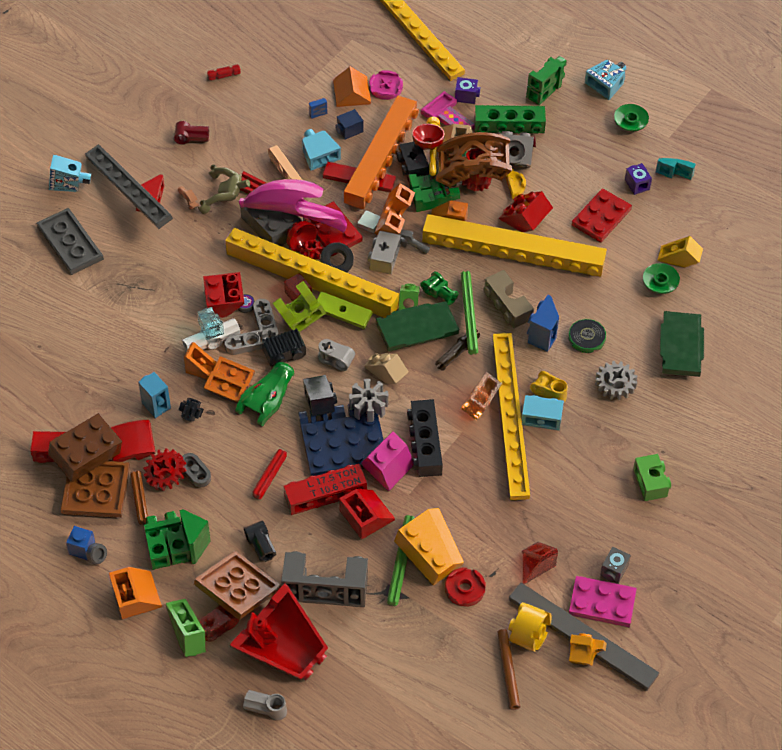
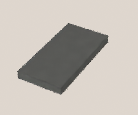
(70, 241)

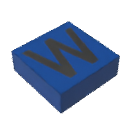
(318, 108)

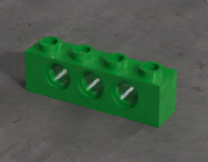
(510, 118)

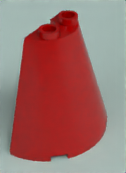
(298, 641)

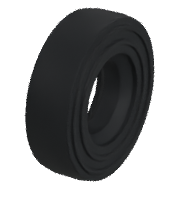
(338, 248)

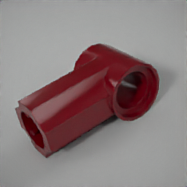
(185, 132)

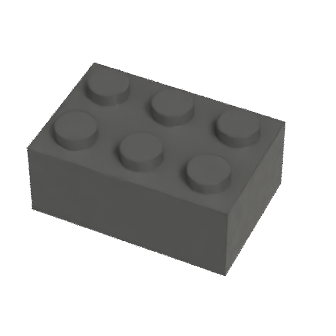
(269, 224)

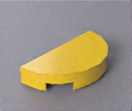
(516, 183)

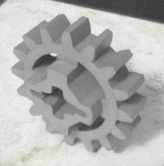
(617, 380)

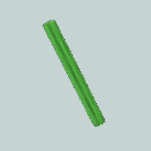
(398, 572)

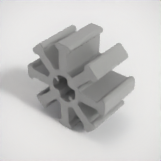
(368, 400)

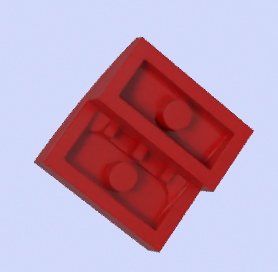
(136, 440)

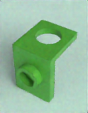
(408, 291)

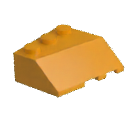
(430, 545)

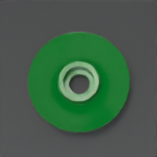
(631, 117)
(661, 278)

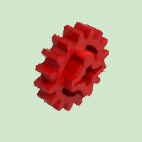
(164, 469)

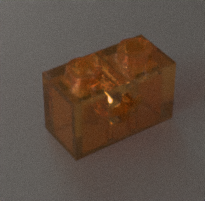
(481, 396)

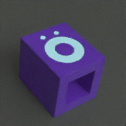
(467, 90)
(638, 178)

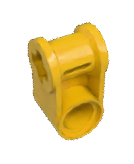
(549, 386)

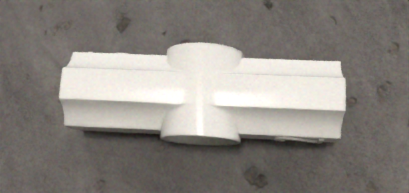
(230, 328)

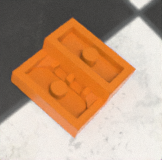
(229, 379)

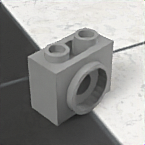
(524, 144)

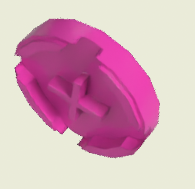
(386, 85)

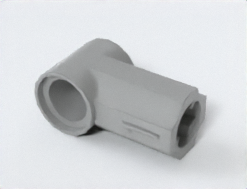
(264, 704)

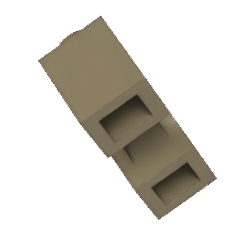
(514, 311)

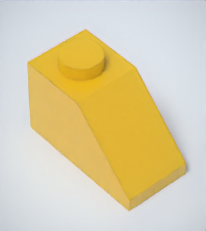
(681, 252)

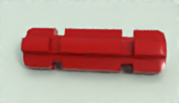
(223, 72)

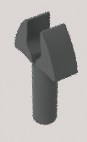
(406, 238)

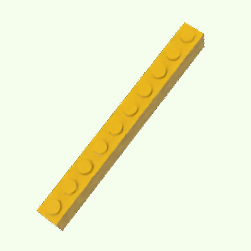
(514, 245)
(317, 274)

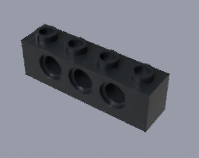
(425, 464)

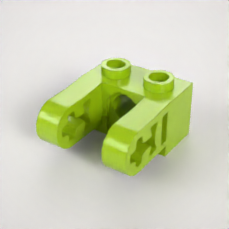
(305, 301)

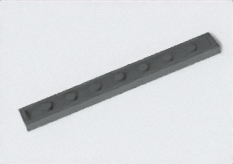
(129, 186)
(567, 624)

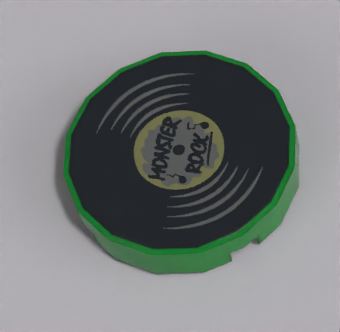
(587, 335)

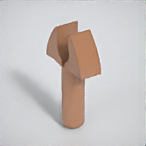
(189, 196)

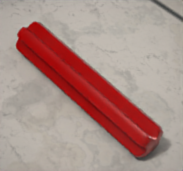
(269, 474)

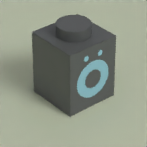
(615, 565)

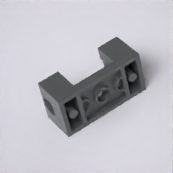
(326, 590)

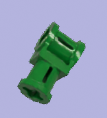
(438, 287)

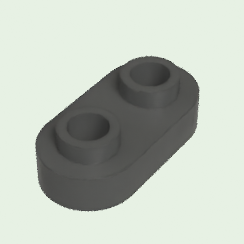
(196, 471)

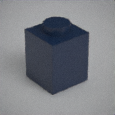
(349, 124)

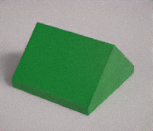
(196, 533)

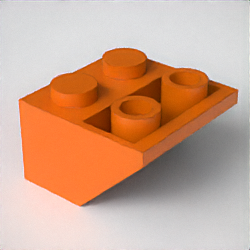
(134, 591)

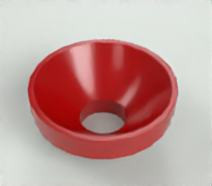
(428, 133)
(306, 231)

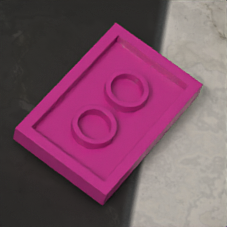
(602, 601)

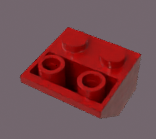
(526, 211)
(224, 293)
(365, 511)

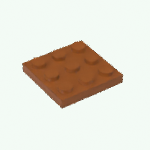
(98, 491)
(237, 585)

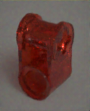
(217, 623)

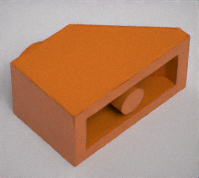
(452, 210)

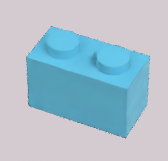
(542, 412)

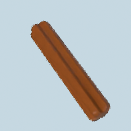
(139, 497)

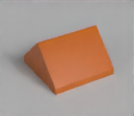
(351, 88)

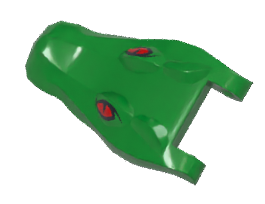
(267, 394)

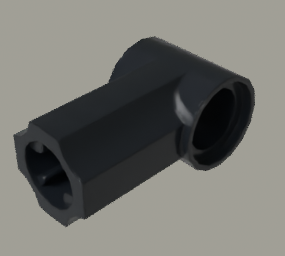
(259, 537)

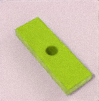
(354, 313)

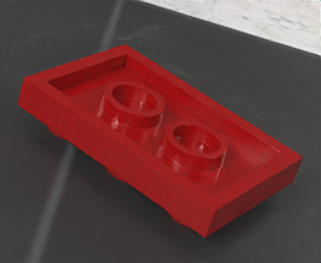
(601, 215)
(328, 234)

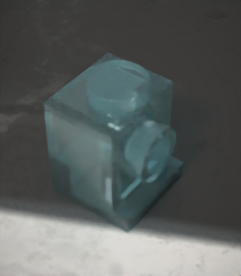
(210, 323)

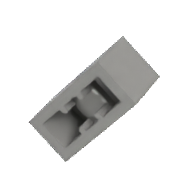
(385, 252)

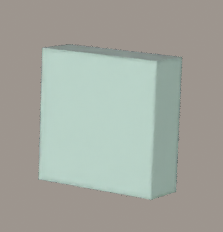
(369, 221)

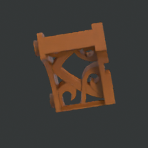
(485, 165)

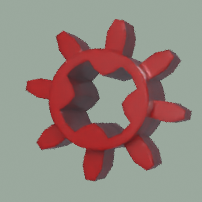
(312, 249)

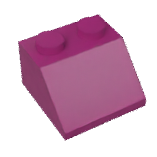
(389, 461)

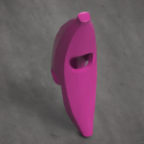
(288, 197)

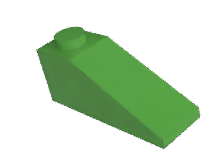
(186, 628)

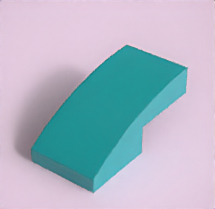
(672, 166)

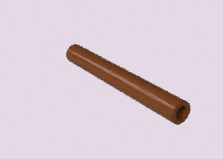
(508, 669)

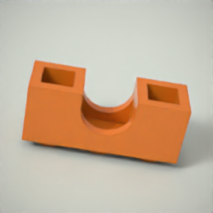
(396, 204)

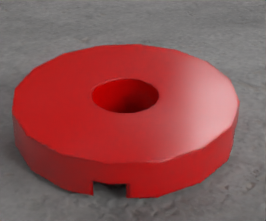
(465, 597)

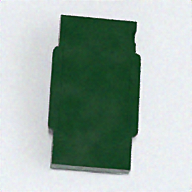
(417, 325)
(681, 343)

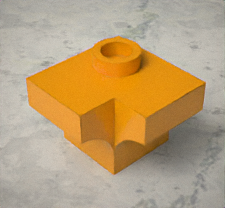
(585, 648)

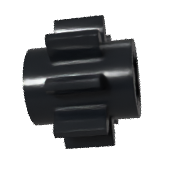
(190, 409)

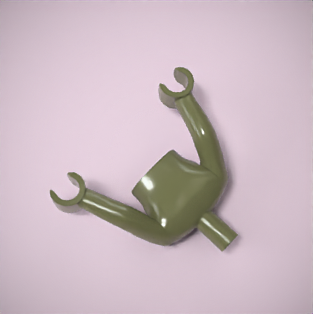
(227, 190)

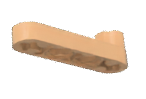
(282, 163)

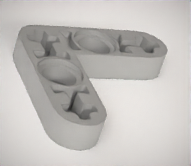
(264, 331)

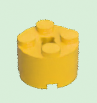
(529, 627)

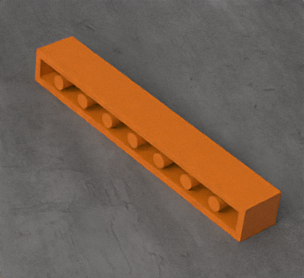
(380, 152)

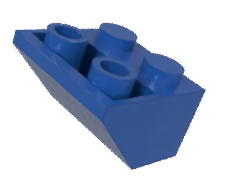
(543, 325)

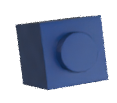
(79, 541)

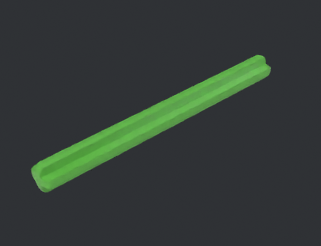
(469, 313)

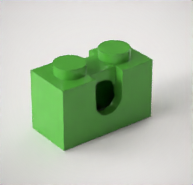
(650, 486)

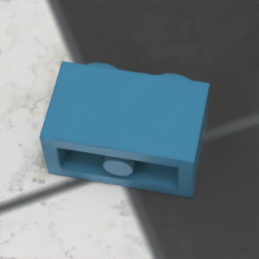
(154, 394)

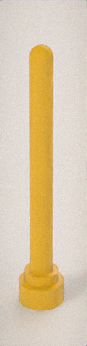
(432, 153)

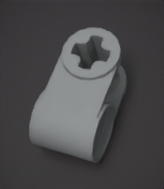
(337, 356)

